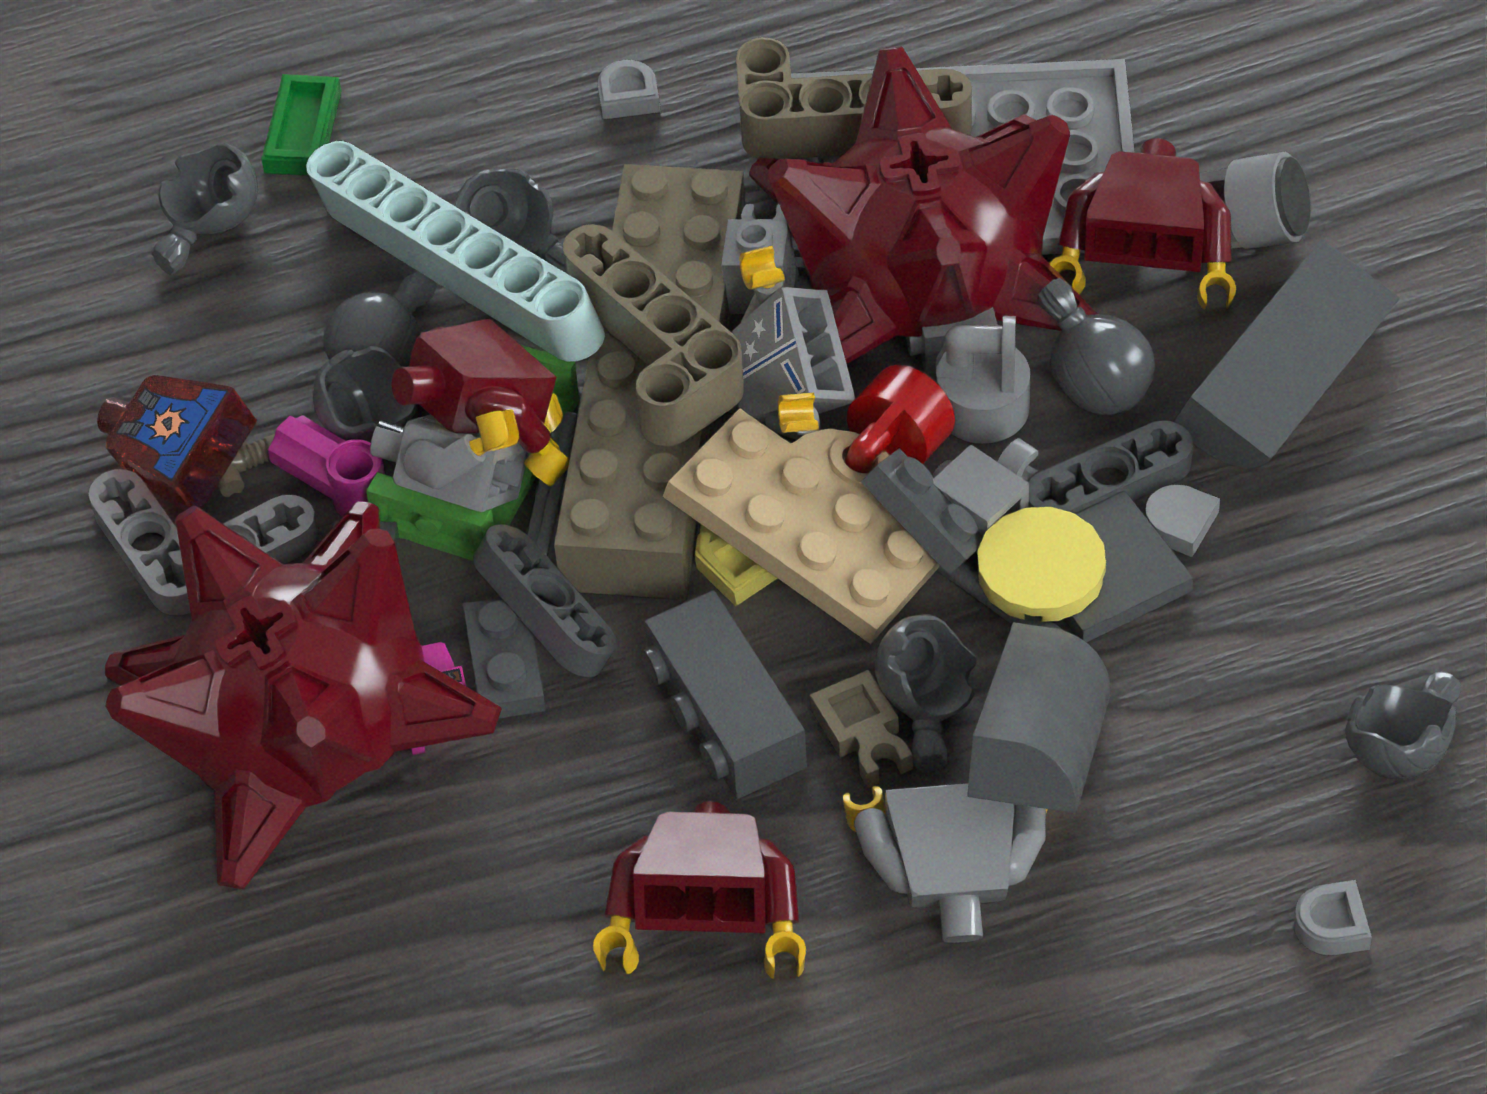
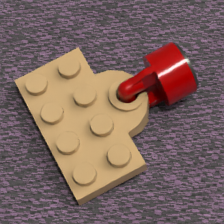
(804, 502)

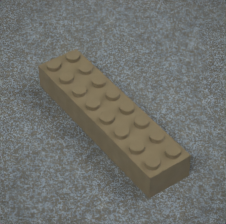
(613, 519)

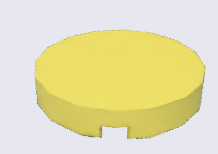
(1041, 563)

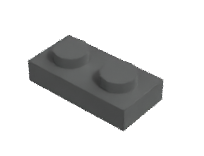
(922, 509)
(503, 658)

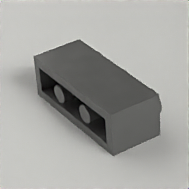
(724, 695)

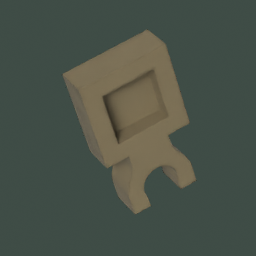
(863, 721)

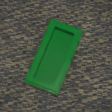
(300, 122)

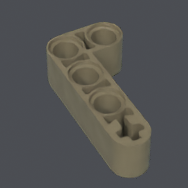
(820, 114)
(689, 354)

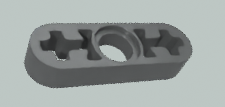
(1123, 453)
(570, 627)

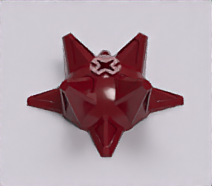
(922, 216)
(288, 679)

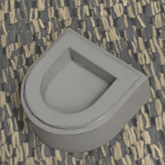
(627, 90)
(1182, 516)
(1332, 919)

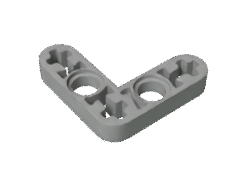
(151, 518)

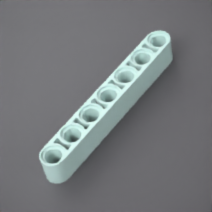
(457, 251)

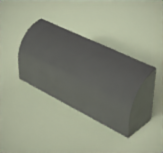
(1286, 359)
(1040, 721)

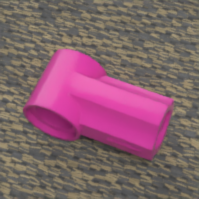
(325, 461)

